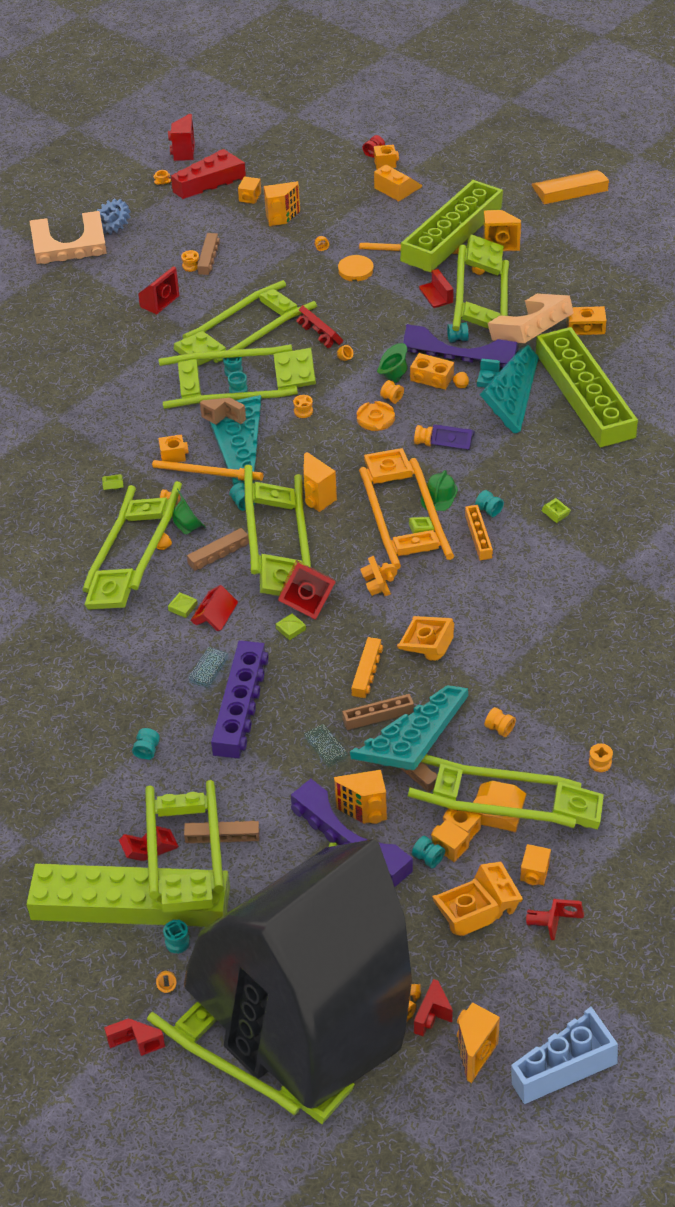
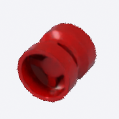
(368, 147)

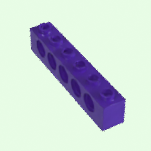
(239, 699)

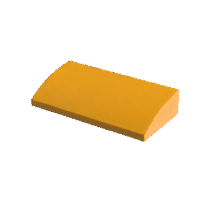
(571, 186)

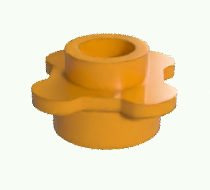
(162, 177)

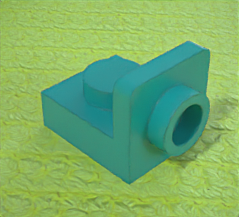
(488, 371)

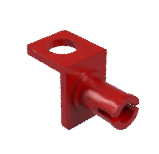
(551, 918)

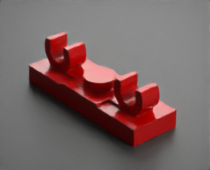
(319, 326)

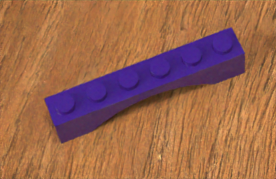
(421, 339)
(313, 804)

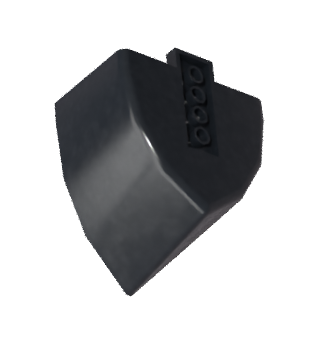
(310, 973)

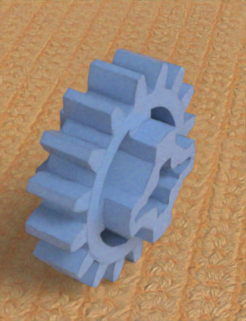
(112, 216)

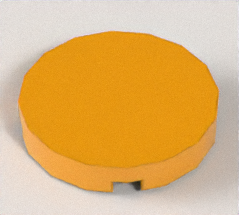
(355, 267)
(375, 416)

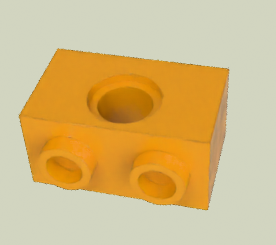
(587, 320)

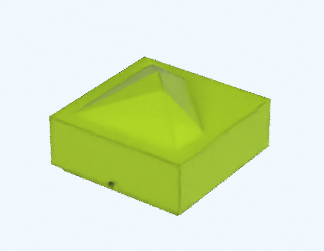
(112, 482)
(556, 510)
(420, 524)
(182, 605)
(290, 626)

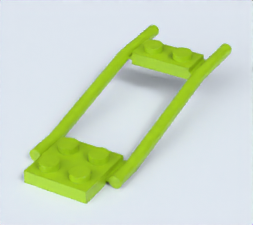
(488, 257)
(199, 341)
(292, 371)
(273, 569)
(112, 587)
(570, 806)
(184, 890)
(193, 1027)

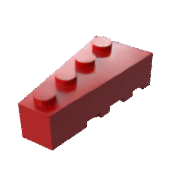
(208, 174)

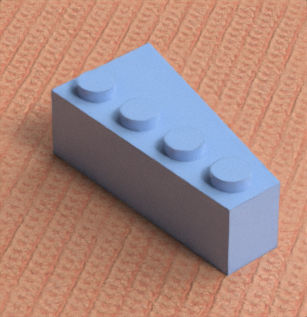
(566, 1058)

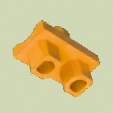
(383, 573)

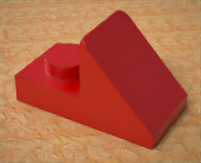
(434, 1005)

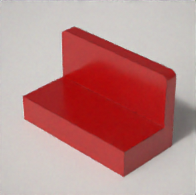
(439, 291)
(215, 608)

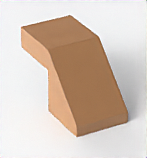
(217, 409)

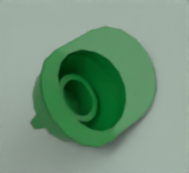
(393, 362)
(442, 491)
(184, 517)

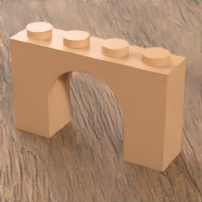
(50, 250)
(543, 313)

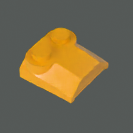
(428, 636)
(500, 795)
(467, 907)

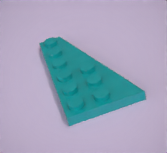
(511, 388)
(237, 440)
(411, 737)

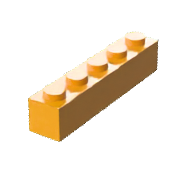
(478, 532)
(367, 667)

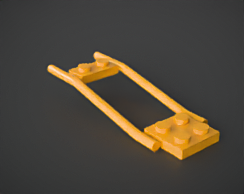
(392, 466)

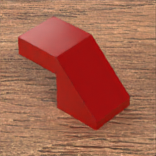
(136, 847)
(146, 1037)

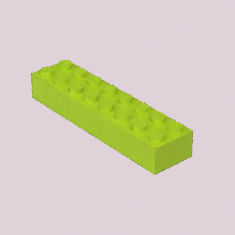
(450, 226)
(586, 387)
(111, 896)

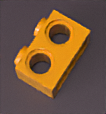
(432, 371)

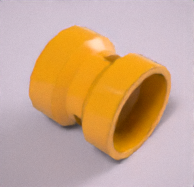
(500, 722)

